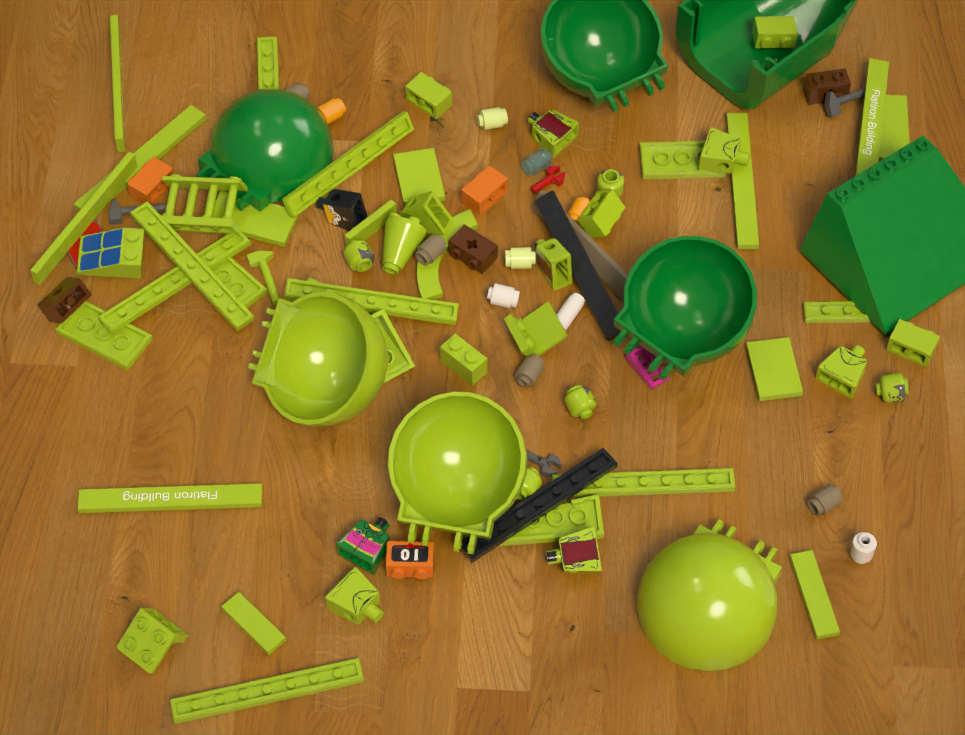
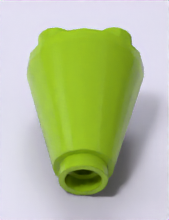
(400, 241)

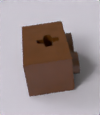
(828, 81)
(473, 249)
(64, 300)

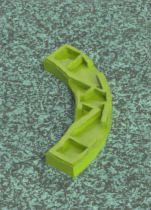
(427, 275)

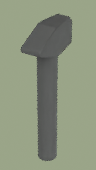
(833, 104)
(116, 211)

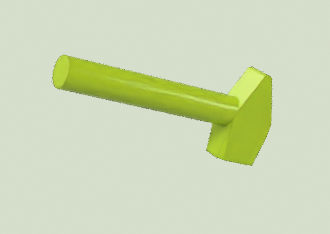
(260, 259)

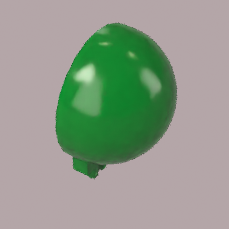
(603, 48)
(270, 143)
(687, 303)

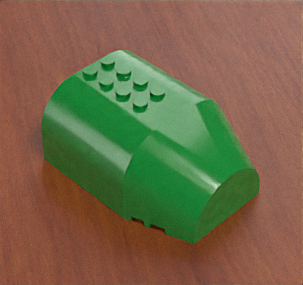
(722, 51)

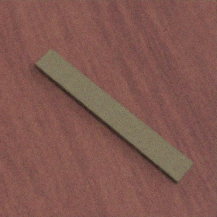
(605, 266)

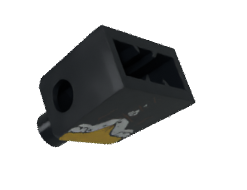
(343, 208)

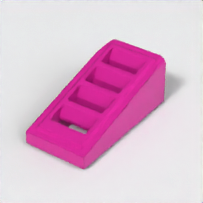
(636, 364)

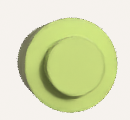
(492, 118)
(520, 258)

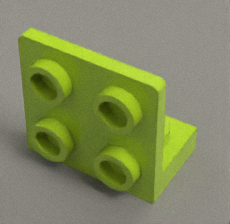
(537, 331)
(150, 638)

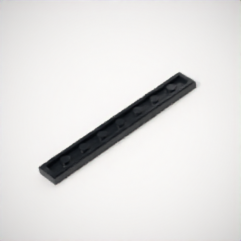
(580, 263)
(543, 502)

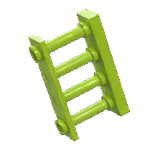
(207, 222)

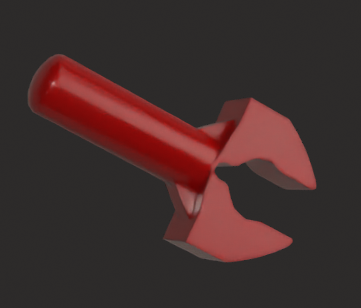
(550, 179)

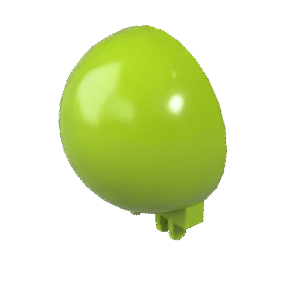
(321, 359)
(456, 466)
(709, 599)

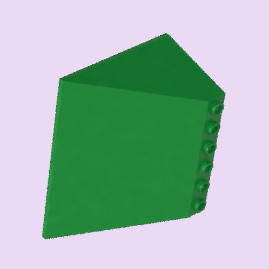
(893, 235)

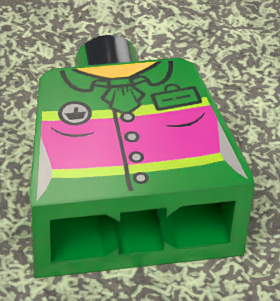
(365, 544)

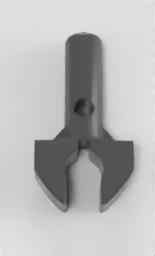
(544, 463)

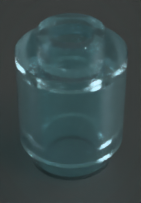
(536, 162)

